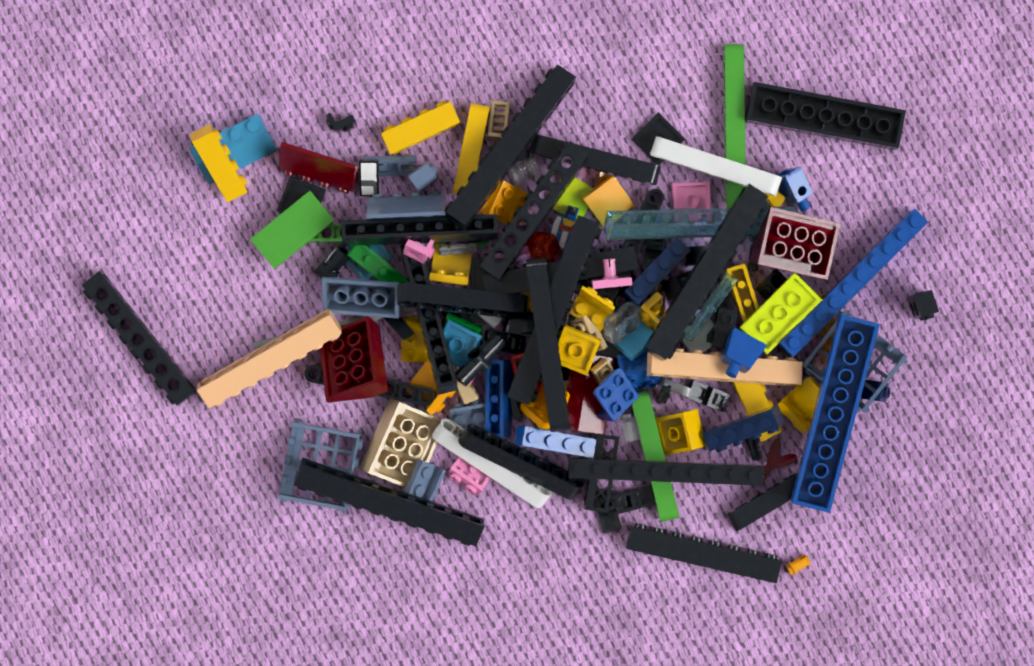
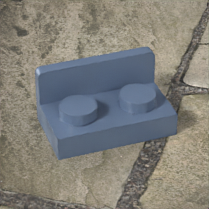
(469, 414)
(425, 480)

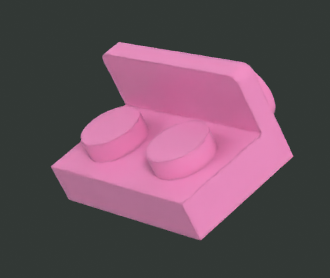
(468, 476)

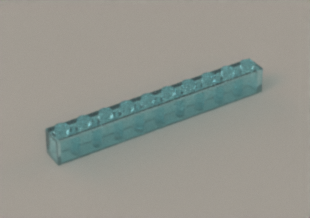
(672, 223)

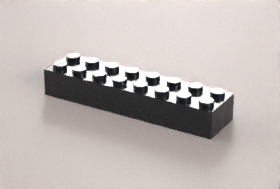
(825, 116)

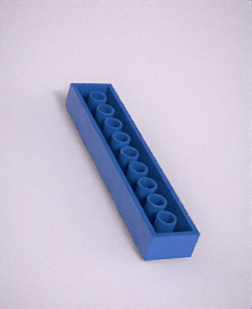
(834, 413)

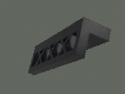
(592, 483)

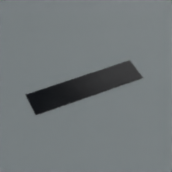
(400, 327)

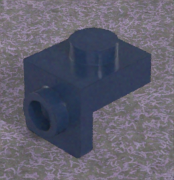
(882, 396)

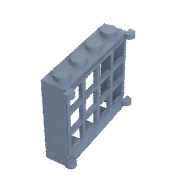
(880, 344)
(292, 460)

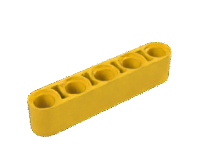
(471, 144)

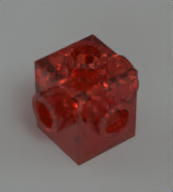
(543, 245)

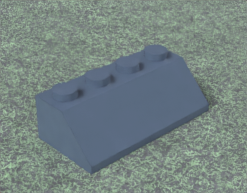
(360, 297)

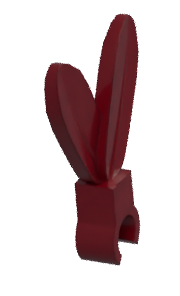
(774, 461)

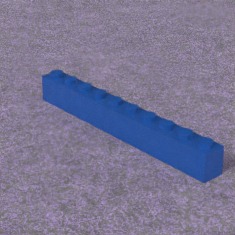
(853, 282)

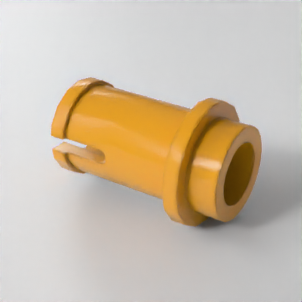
(798, 564)

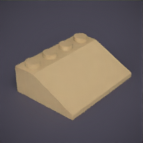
(399, 442)

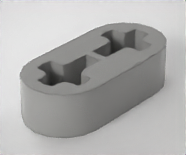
(677, 388)

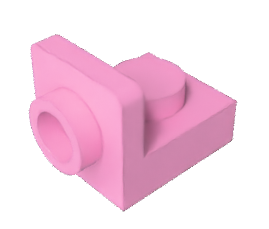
(419, 252)

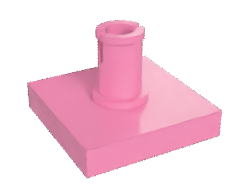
(610, 278)

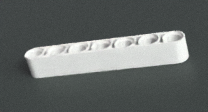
(715, 165)
(448, 434)

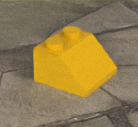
(680, 432)

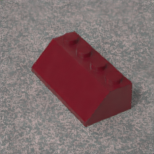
(582, 403)

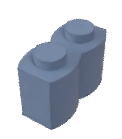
(423, 176)

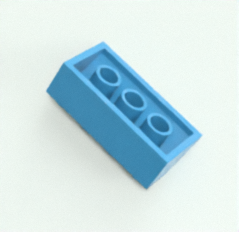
(246, 141)

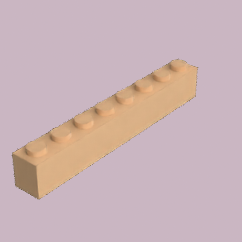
(269, 358)
(710, 367)

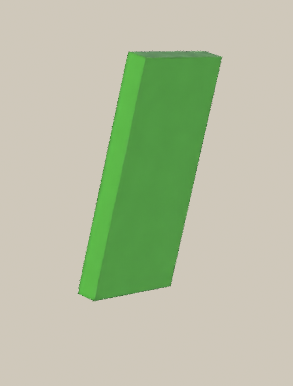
(292, 229)

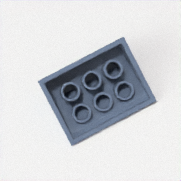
(406, 207)

